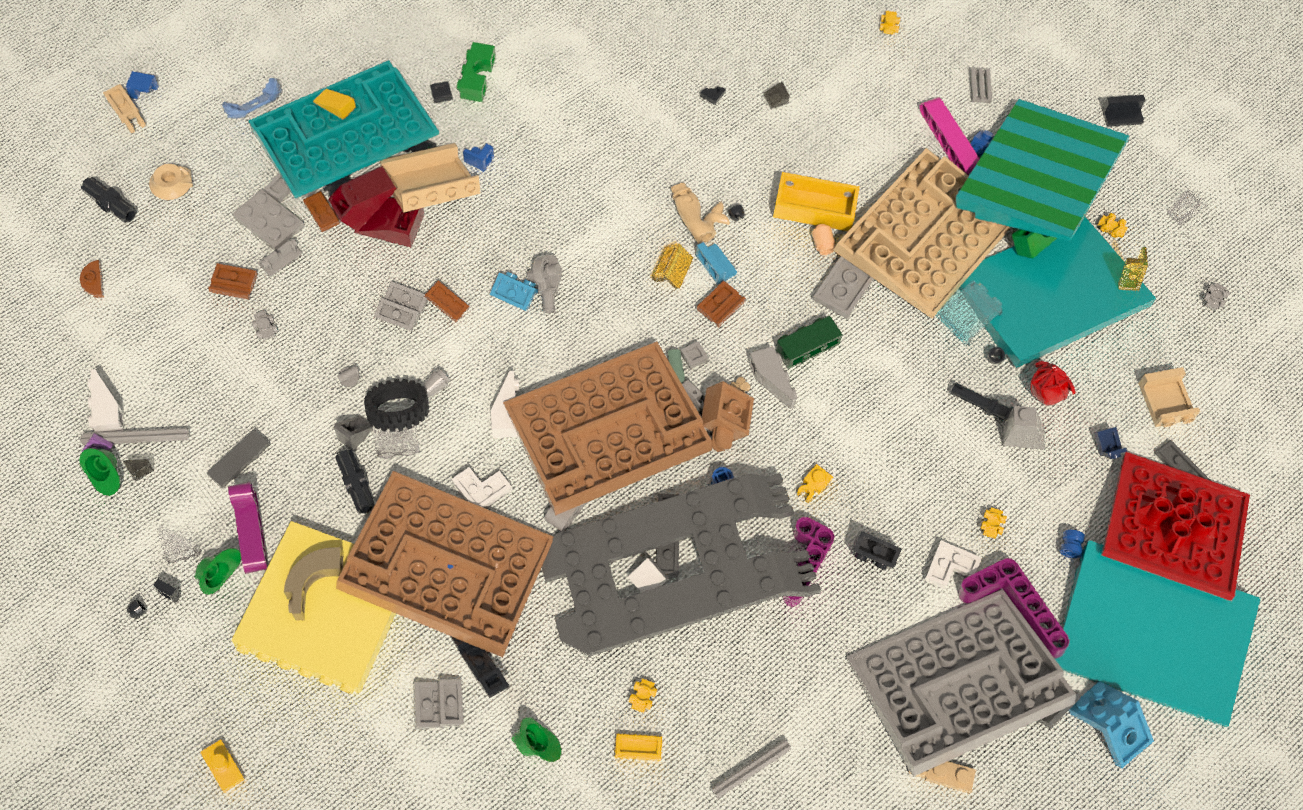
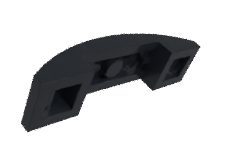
(481, 667)

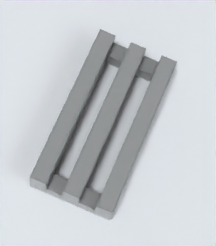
(980, 72)

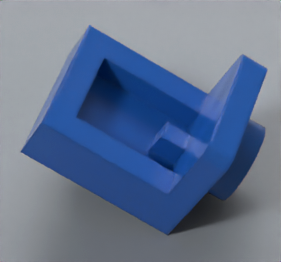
(981, 141)

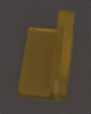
(672, 265)
(1134, 272)

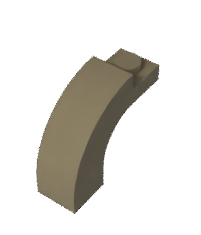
(312, 567)

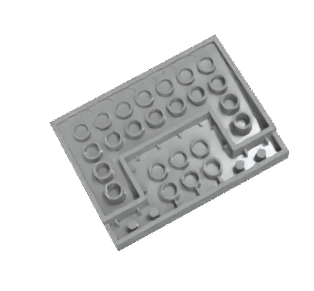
(961, 681)

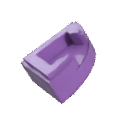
(97, 443)

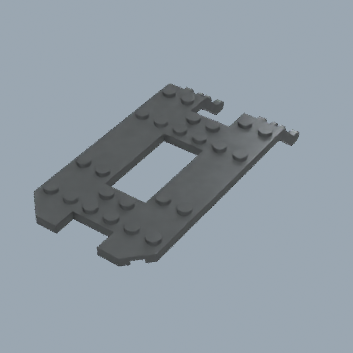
(728, 578)

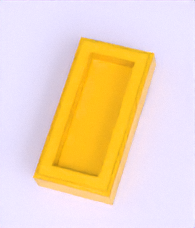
(638, 747)

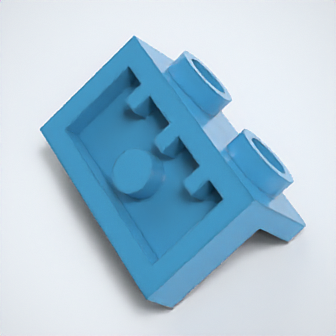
(513, 291)

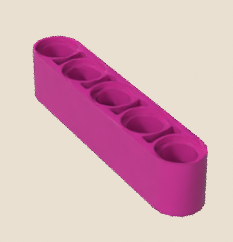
(949, 134)

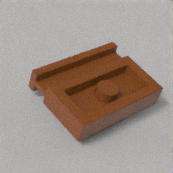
(232, 281)
(721, 303)

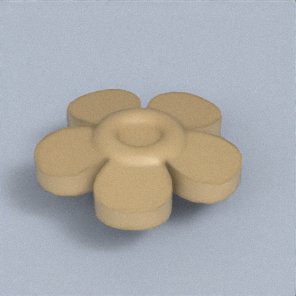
(741, 384)

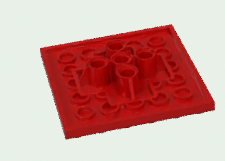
(1177, 526)

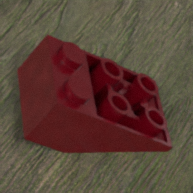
(362, 197)
(393, 224)

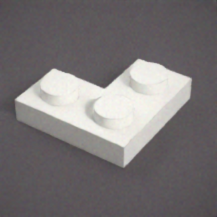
(480, 492)
(950, 559)

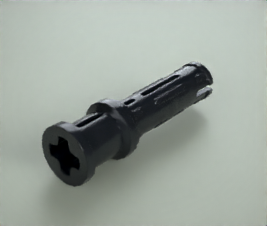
(991, 407)

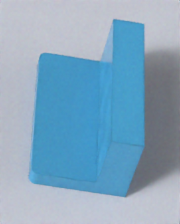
(715, 262)

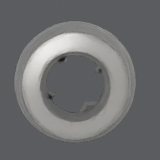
(435, 382)

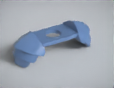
(270, 94)

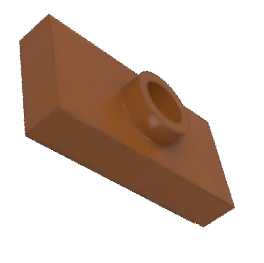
(321, 211)
(446, 301)

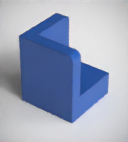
(140, 83)
(479, 157)

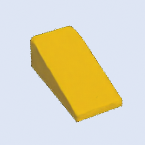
(336, 103)

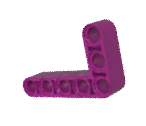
(1020, 599)

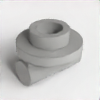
(349, 376)

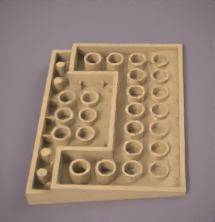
(919, 238)

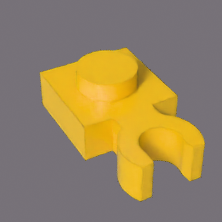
(815, 481)

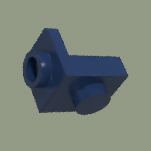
(1109, 443)

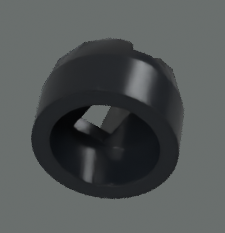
(736, 212)
(996, 351)
(136, 609)

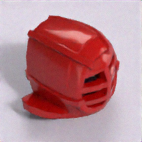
(1050, 384)

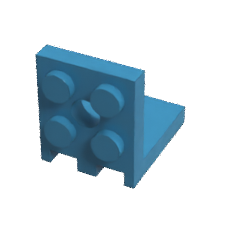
(1116, 720)

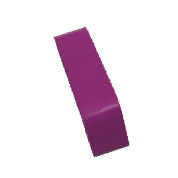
(249, 527)
(814, 547)

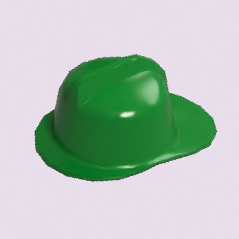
(101, 470)
(216, 569)
(536, 740)

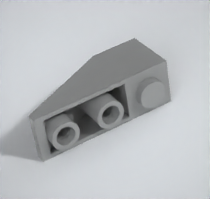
(770, 374)

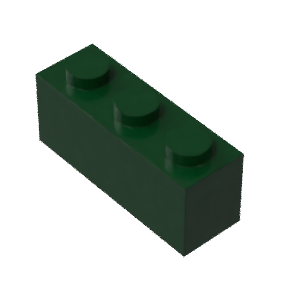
(808, 341)

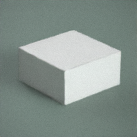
(648, 576)

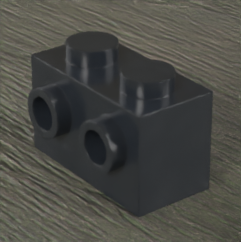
(881, 552)

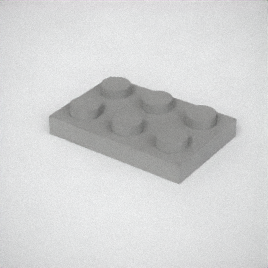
(268, 220)
(843, 288)

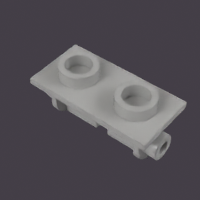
(280, 257)

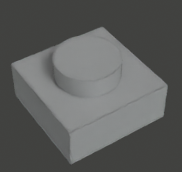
(694, 355)

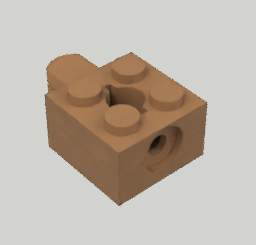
(726, 414)

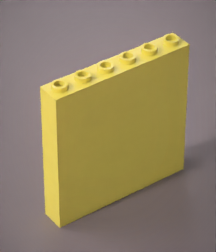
(338, 632)

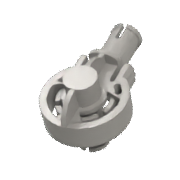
(547, 279)

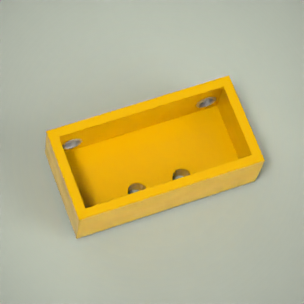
(816, 201)

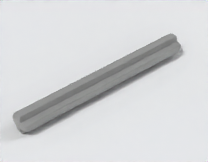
(140, 436)

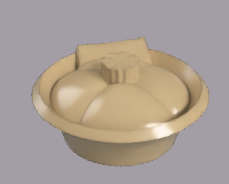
(170, 181)

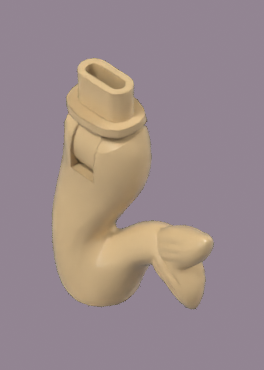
(690, 212)

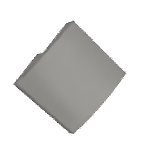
(401, 306)
(438, 704)

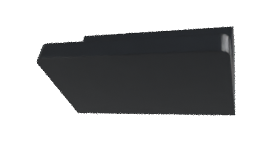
(1123, 110)

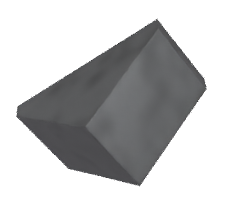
(353, 431)

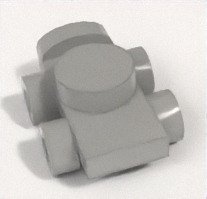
(1214, 299)
(264, 322)

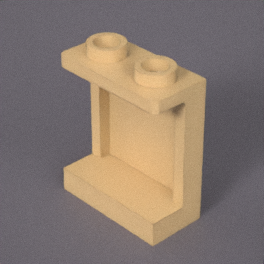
(1167, 397)

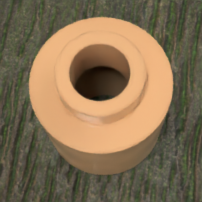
(823, 239)

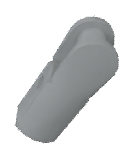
(694, 394)

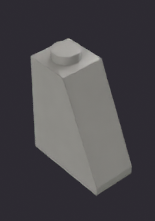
(1023, 429)

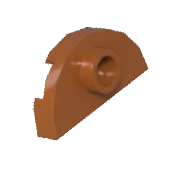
(92, 279)

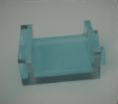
(969, 312)

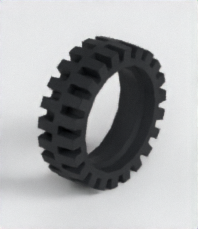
(399, 419)

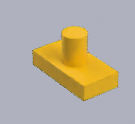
(222, 766)

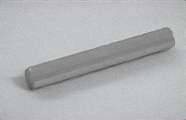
(751, 768)

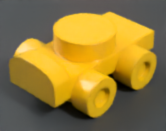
(890, 20)
(1112, 227)
(992, 525)
(641, 700)

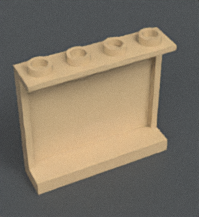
(430, 177)

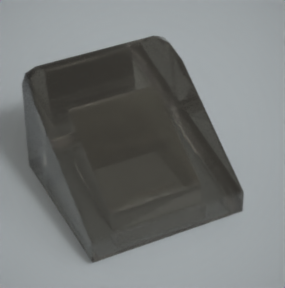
(777, 95)
(138, 468)

